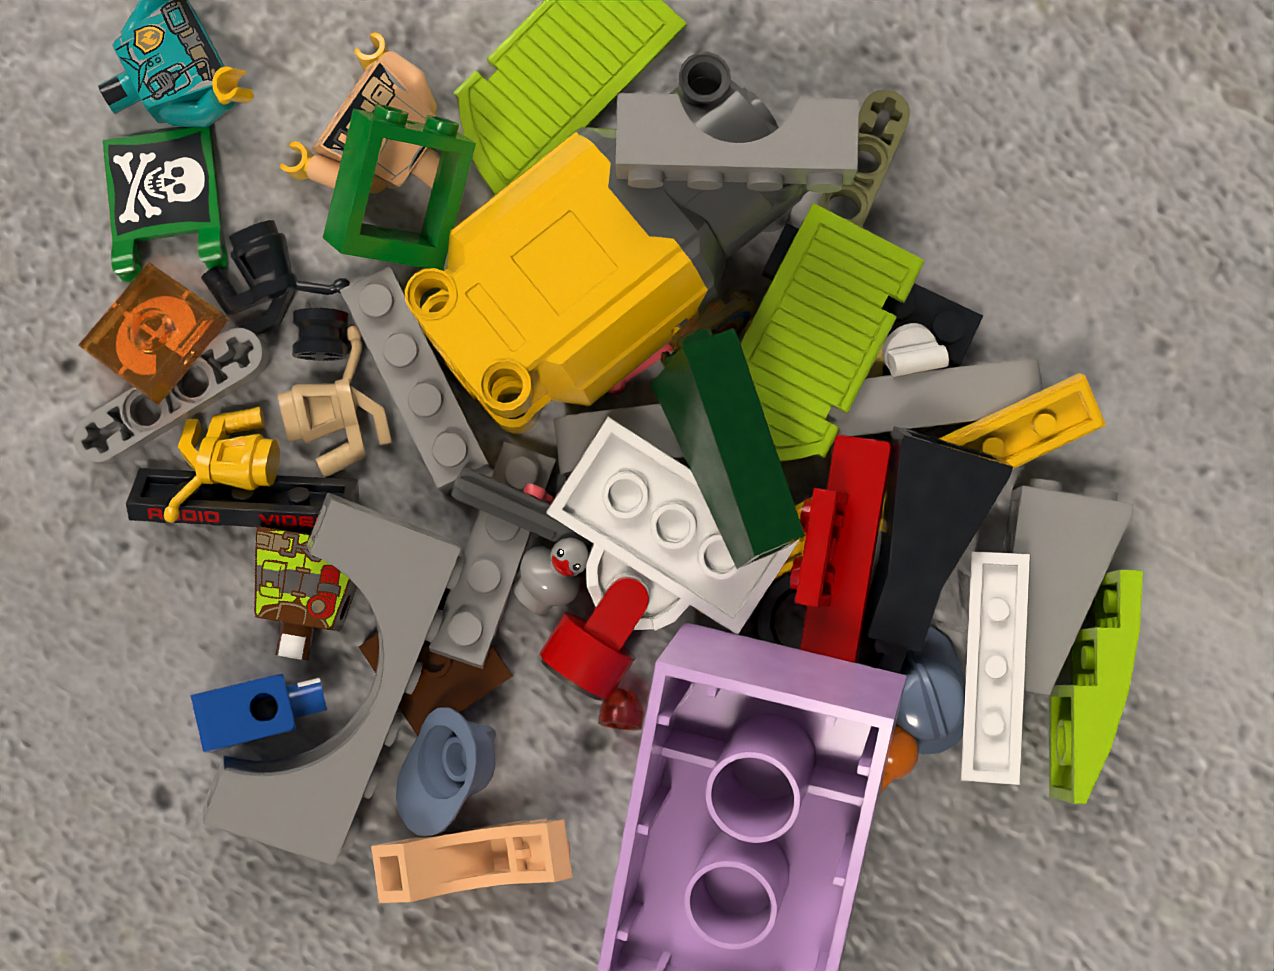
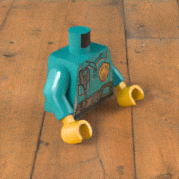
(172, 67)

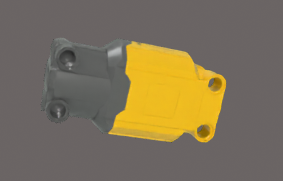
(585, 277)

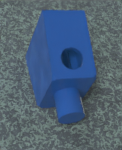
(227, 716)

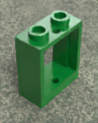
(355, 176)

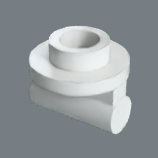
(913, 350)

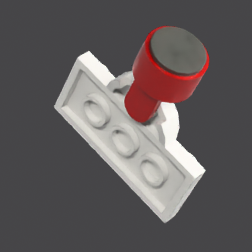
(647, 559)

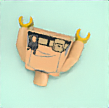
(389, 82)

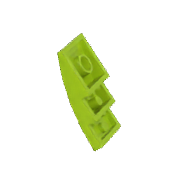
(1090, 709)

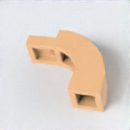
(472, 859)

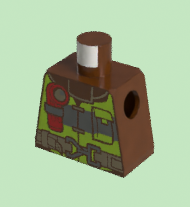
(297, 590)

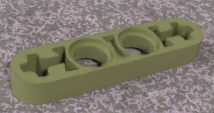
(865, 186)

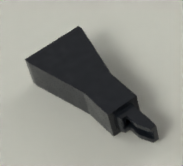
(930, 515)

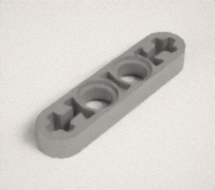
(176, 405)

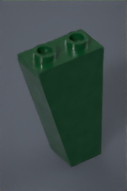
(728, 444)

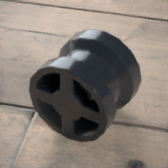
(320, 334)

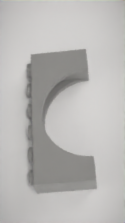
(312, 797)

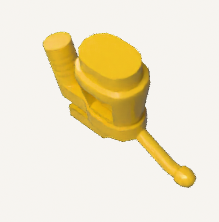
(235, 461)

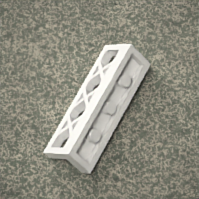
(995, 668)

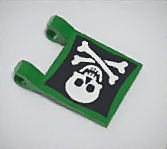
(161, 190)

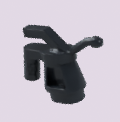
(265, 264)

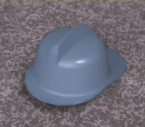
(932, 695)
(443, 769)

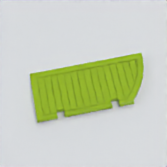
(558, 77)
(823, 327)

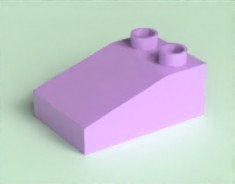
(733, 765)

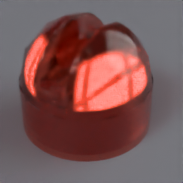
(622, 711)

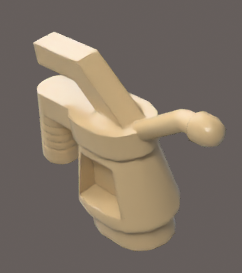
(322, 409)

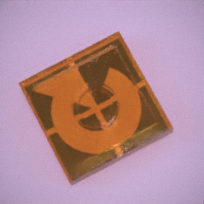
(153, 333)

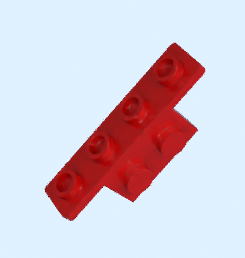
(841, 547)

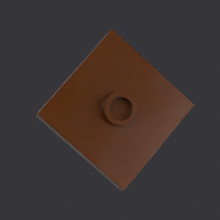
(444, 680)

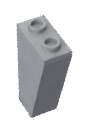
(1069, 551)

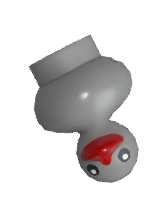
(551, 575)

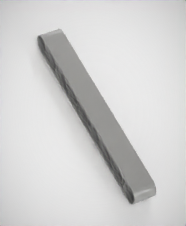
(911, 401)

